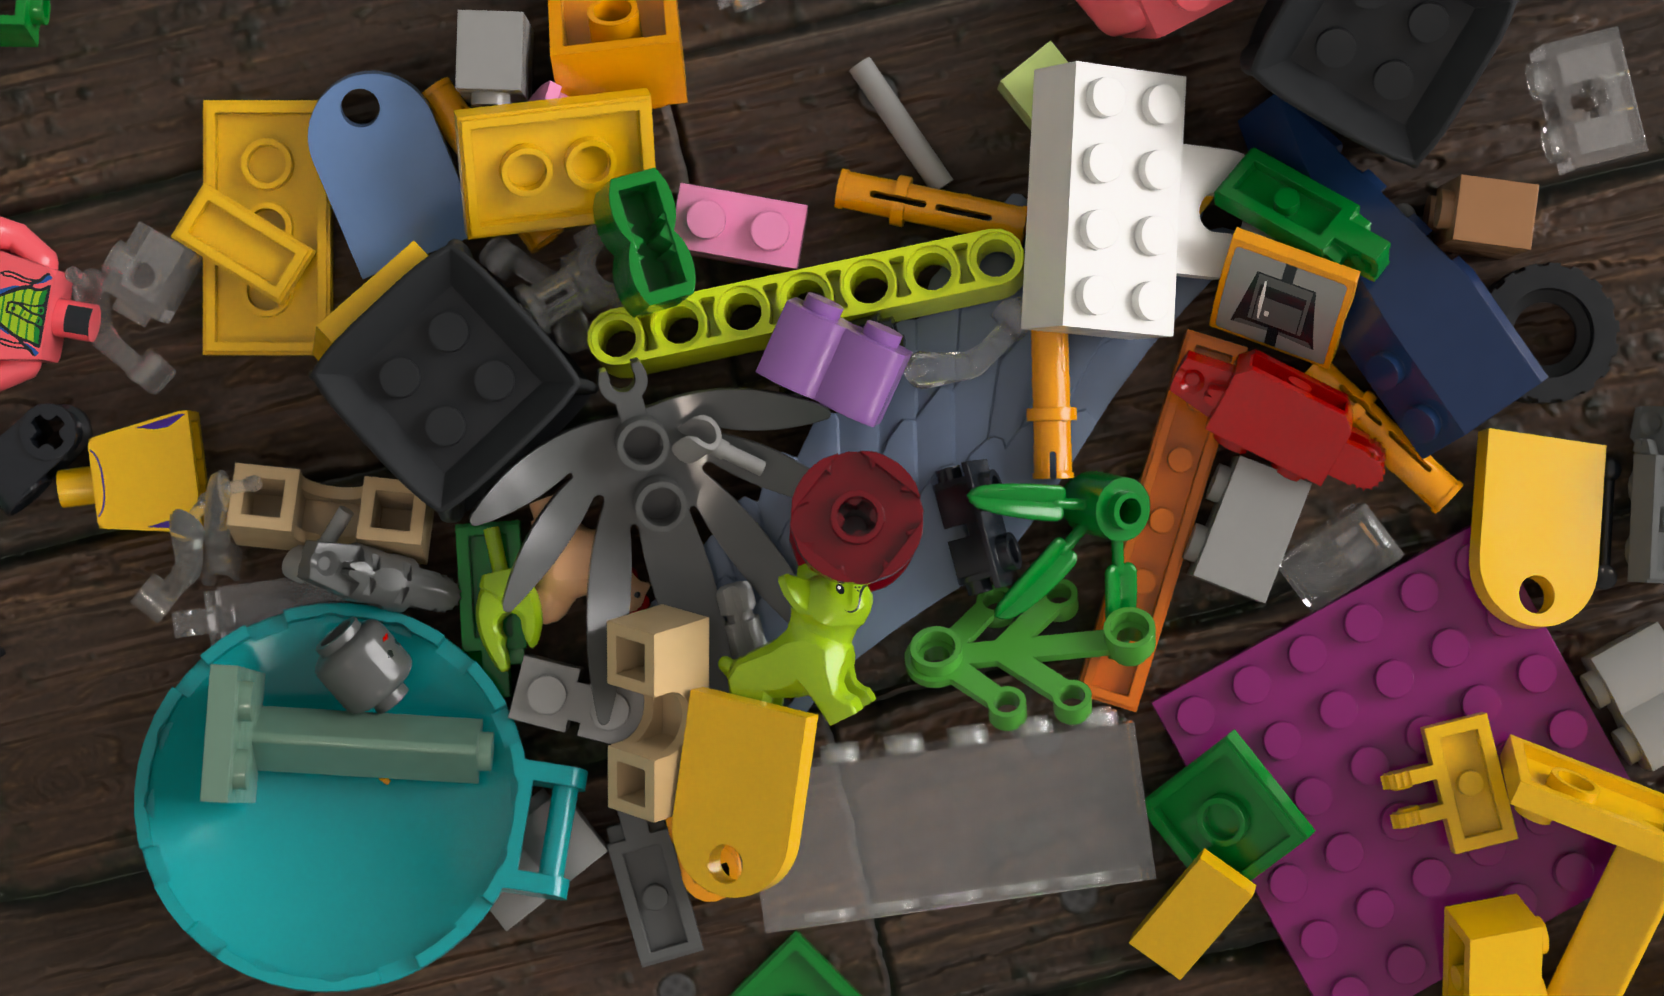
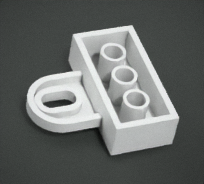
(1115, 202)

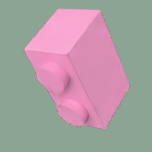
(740, 227)

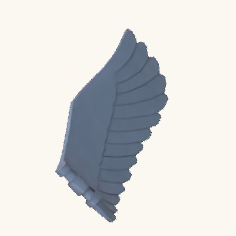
(941, 430)

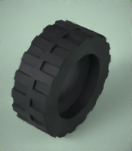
(1591, 317)

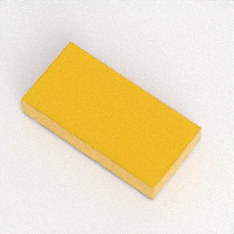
(243, 244)
(1192, 914)

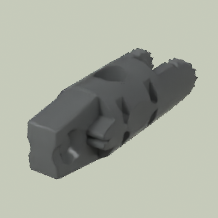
(376, 577)

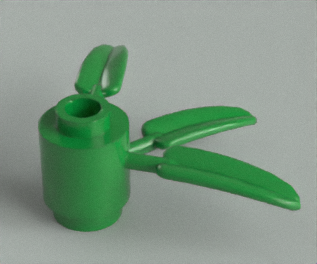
(1092, 505)

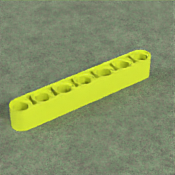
(833, 280)

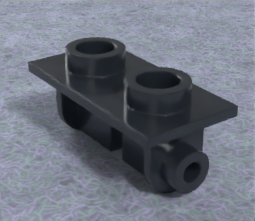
(989, 547)

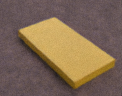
(264, 162)

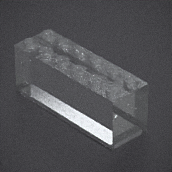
(966, 821)

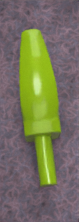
(490, 610)

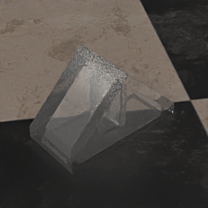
(1339, 556)

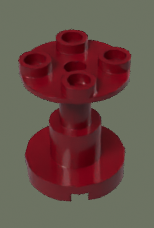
(856, 519)

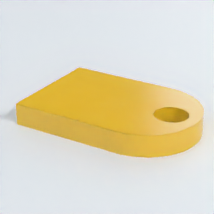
(1536, 521)
(741, 788)

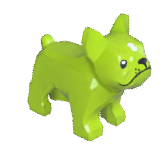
(813, 652)

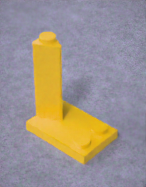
(1631, 889)

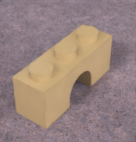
(298, 510)
(662, 657)

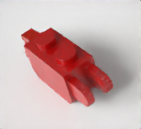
(1280, 417)

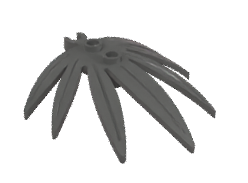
(646, 485)

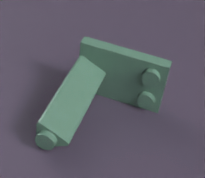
(254, 738)

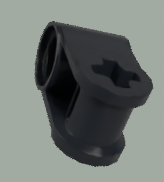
(29, 459)

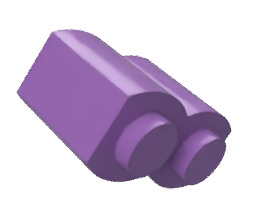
(835, 360)

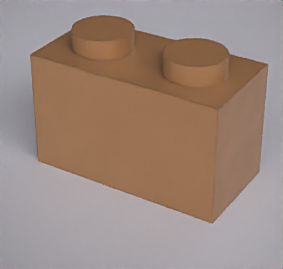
(1482, 216)

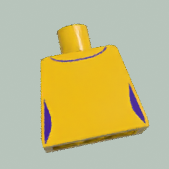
(140, 473)

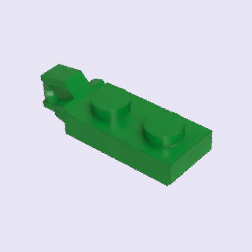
(1302, 213)
(473, 563)

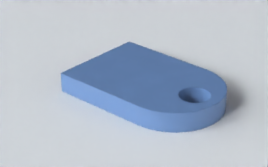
(386, 176)

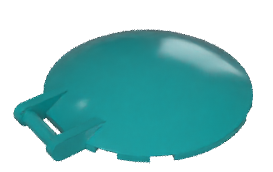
(339, 873)

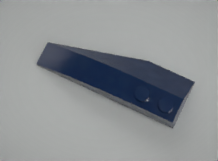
(1427, 324)

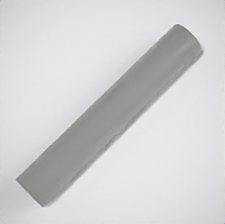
(900, 124)

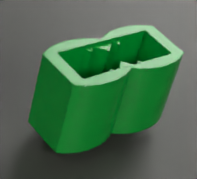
(637, 226)

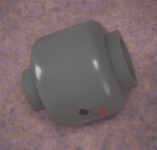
(363, 666)

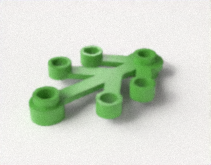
(1022, 651)

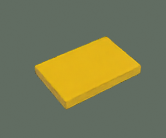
(547, 159)

